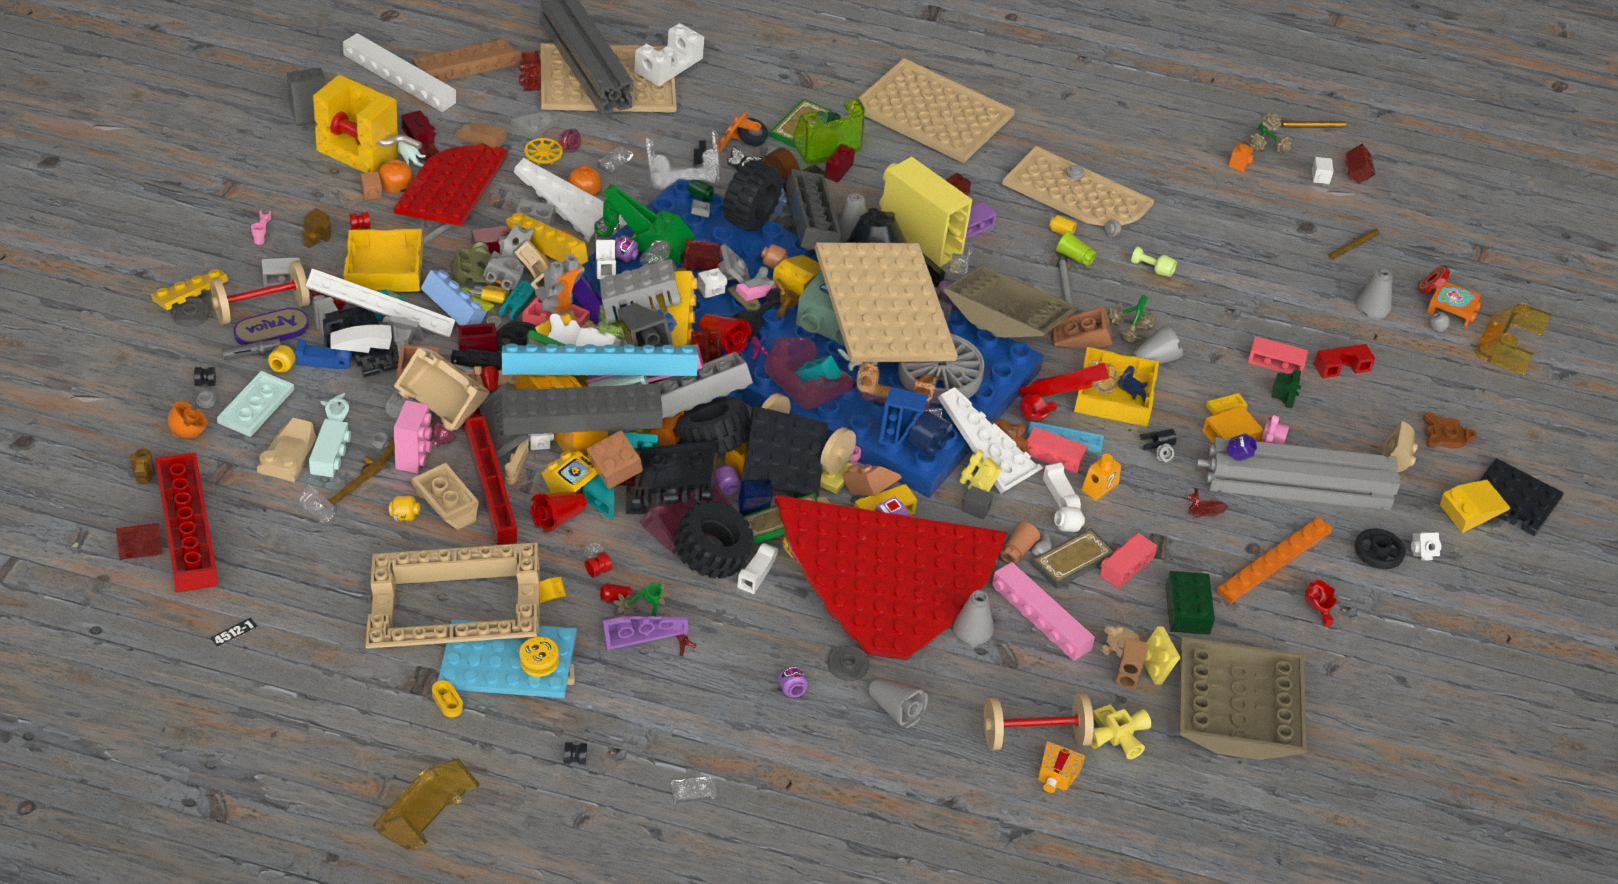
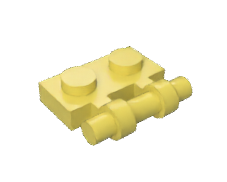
(986, 474)

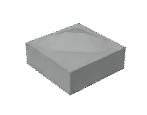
(700, 208)

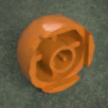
(395, 176)
(586, 179)
(185, 421)

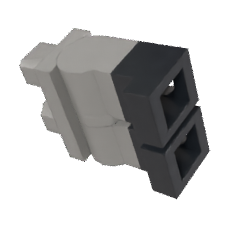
(326, 317)

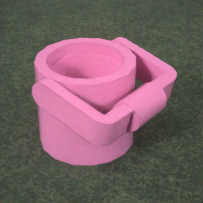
(1274, 431)

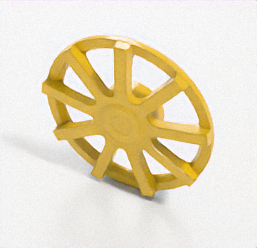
(543, 150)

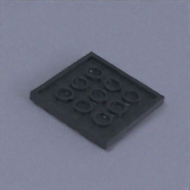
(785, 451)

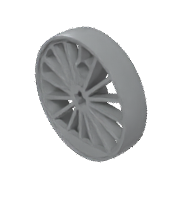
(951, 372)

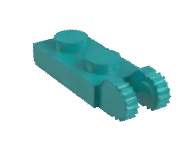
(517, 300)

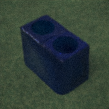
(755, 496)

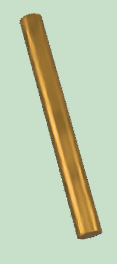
(1313, 124)
(1353, 244)

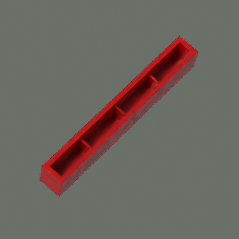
(491, 481)

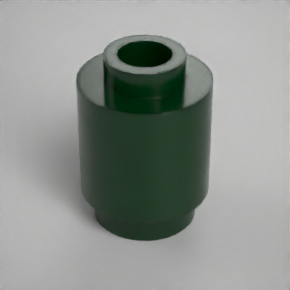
(700, 189)

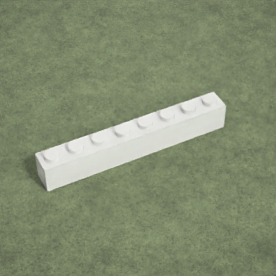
(399, 72)

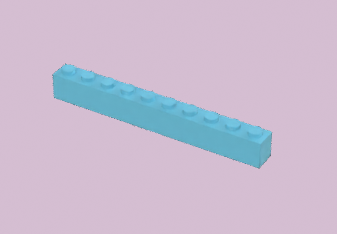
(599, 360)

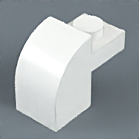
(605, 258)

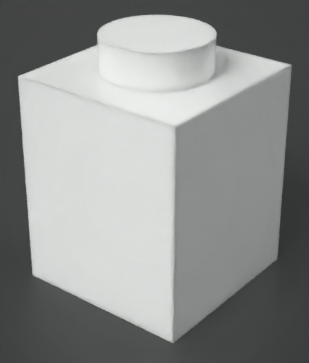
(1322, 170)

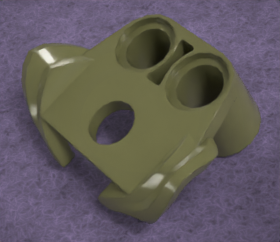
(465, 264)

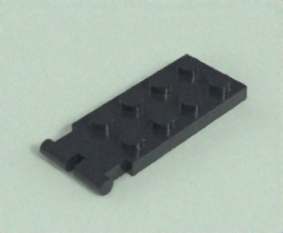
(377, 357)

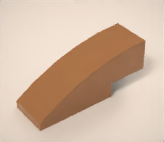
(482, 134)

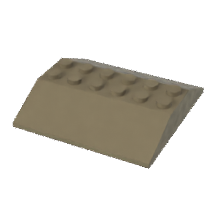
(1006, 305)
(1242, 699)

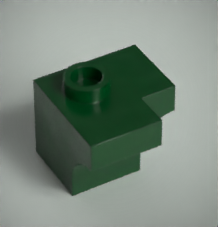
(1287, 387)

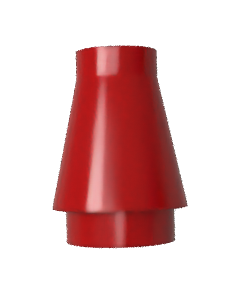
(490, 378)
(610, 592)

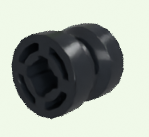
(205, 376)
(570, 753)

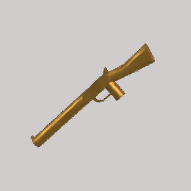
(373, 468)

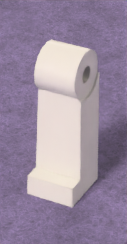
(1060, 486)
(757, 568)

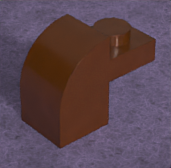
(781, 160)

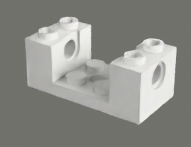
(683, 51)

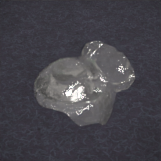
(658, 251)
(1108, 385)

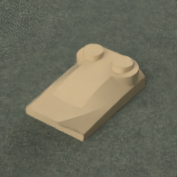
(288, 450)
(447, 496)

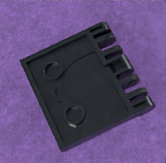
(674, 470)
(1526, 496)

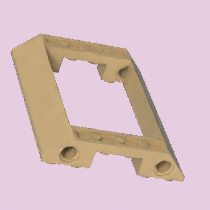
(449, 565)

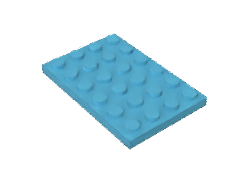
(496, 667)

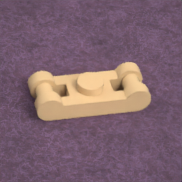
(516, 462)

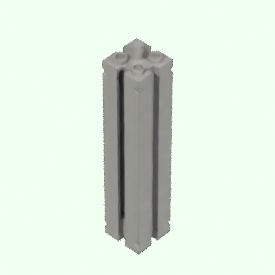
(1305, 474)

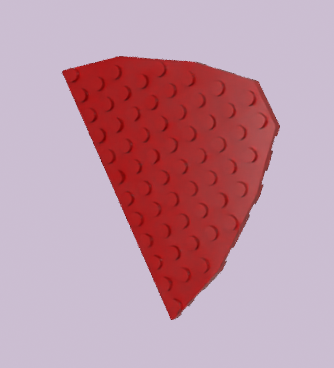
(888, 574)

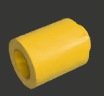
(1062, 225)

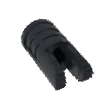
(1159, 438)

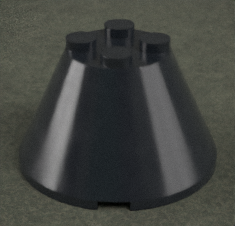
(877, 227)

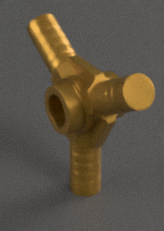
(787, 298)

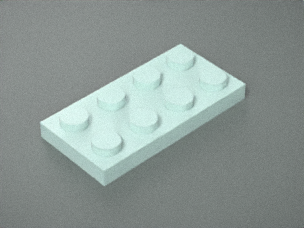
(255, 403)

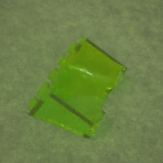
(819, 140)

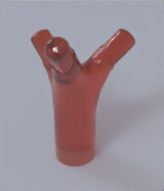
(683, 641)

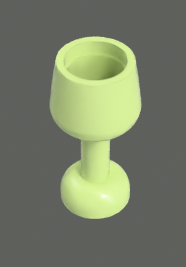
(1163, 265)

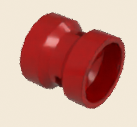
(358, 221)
(599, 564)

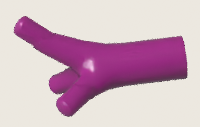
(757, 347)

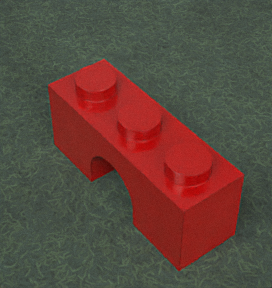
(1356, 357)

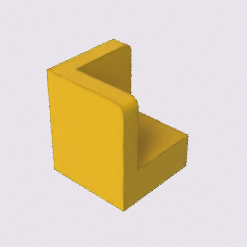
(551, 589)

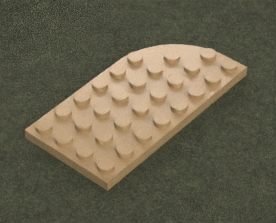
(1089, 199)

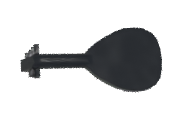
(754, 317)

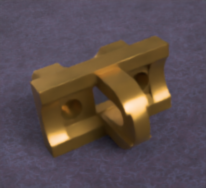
(142, 466)

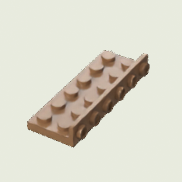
(469, 60)

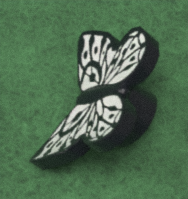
(738, 159)

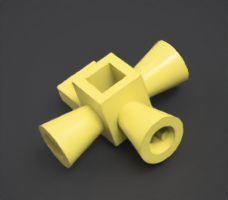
(1119, 729)

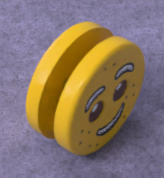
(539, 656)

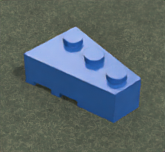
(900, 414)

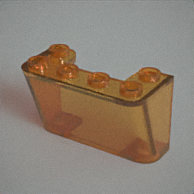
(870, 390)

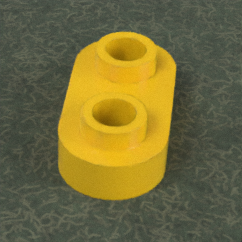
(448, 700)

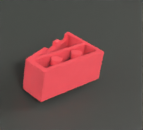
(535, 315)

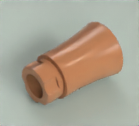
(1021, 540)

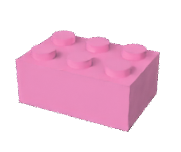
(412, 437)

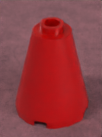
(732, 331)
(555, 509)

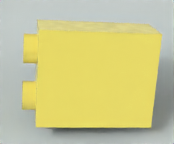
(926, 209)

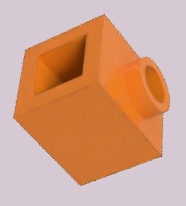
(1241, 157)

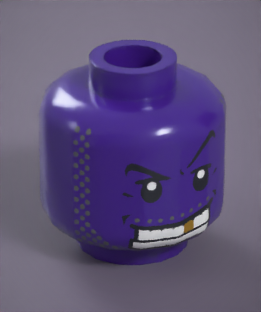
(1241, 447)

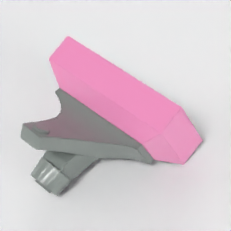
(757, 286)

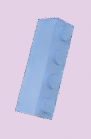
(452, 298)

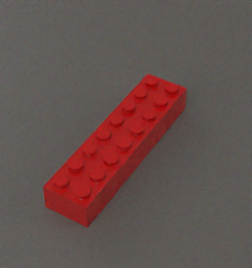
(186, 522)

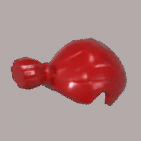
(1034, 408)
(1321, 598)

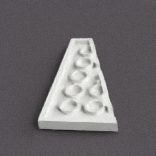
(570, 201)
(990, 439)

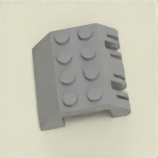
(638, 286)

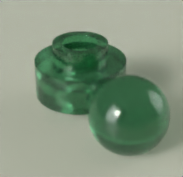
(832, 116)

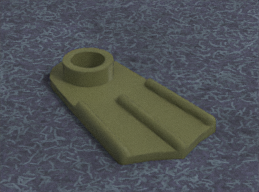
(750, 305)

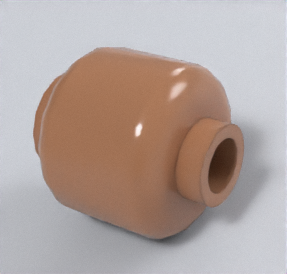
(773, 255)

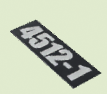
(233, 632)

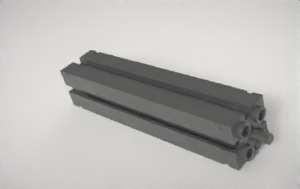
(587, 54)

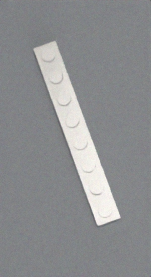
(379, 302)

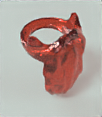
(1205, 508)

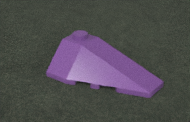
(634, 629)

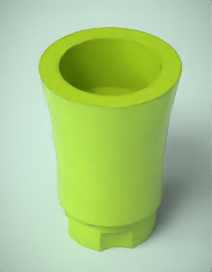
(1076, 249)

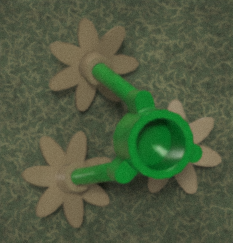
(652, 594)

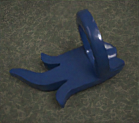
(1131, 384)

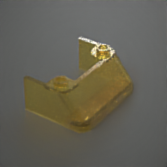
(1500, 347)
(423, 802)

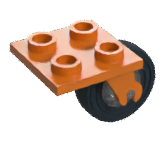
(746, 129)

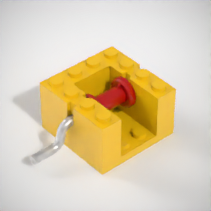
(357, 125)

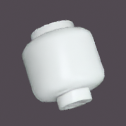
(1069, 519)

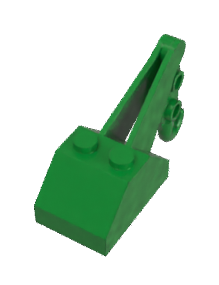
(644, 223)

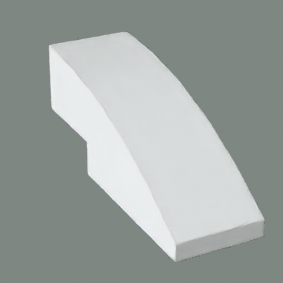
(361, 338)

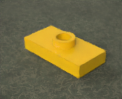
(1226, 403)

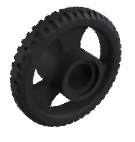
(516, 332)
(1380, 548)

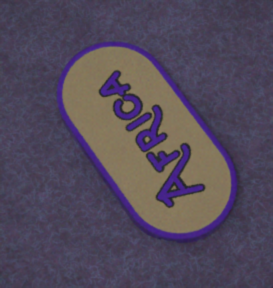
(280, 324)

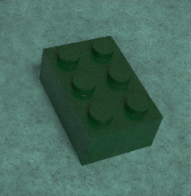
(1189, 602)

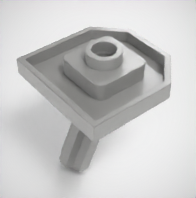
(733, 266)
(404, 330)

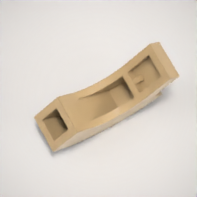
(535, 262)

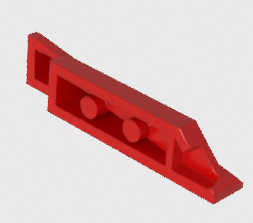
(1068, 382)

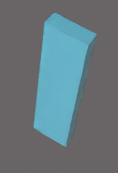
(1092, 440)

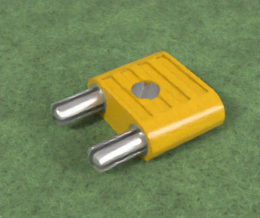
(490, 293)

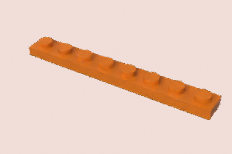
(1274, 560)

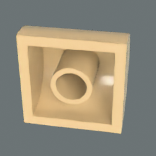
(1401, 445)

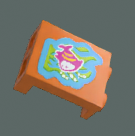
(1456, 301)

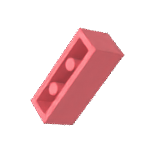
(1277, 356)
(1056, 449)
(1128, 560)

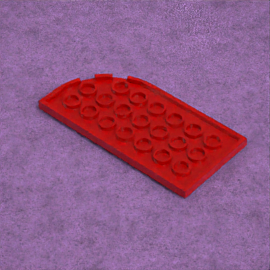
(451, 184)

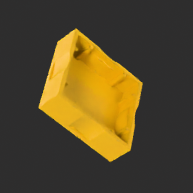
(385, 259)
(1119, 404)

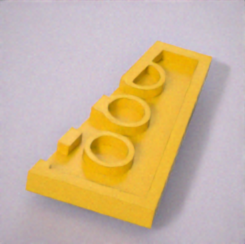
(167, 296)

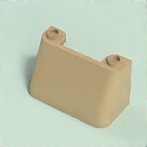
(442, 387)

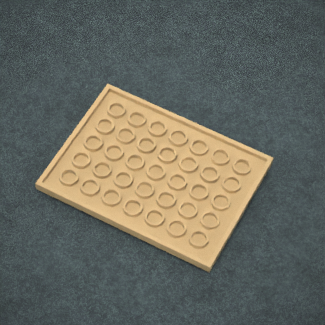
(563, 91)
(934, 110)
(885, 302)

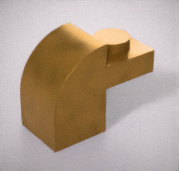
(317, 228)

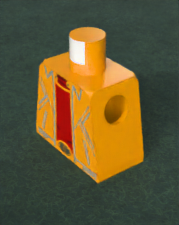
(1059, 767)

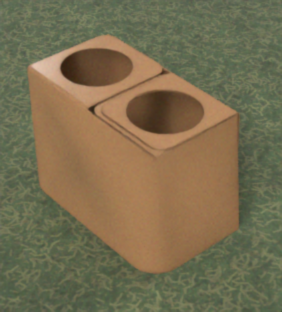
(1134, 654)

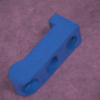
(321, 356)

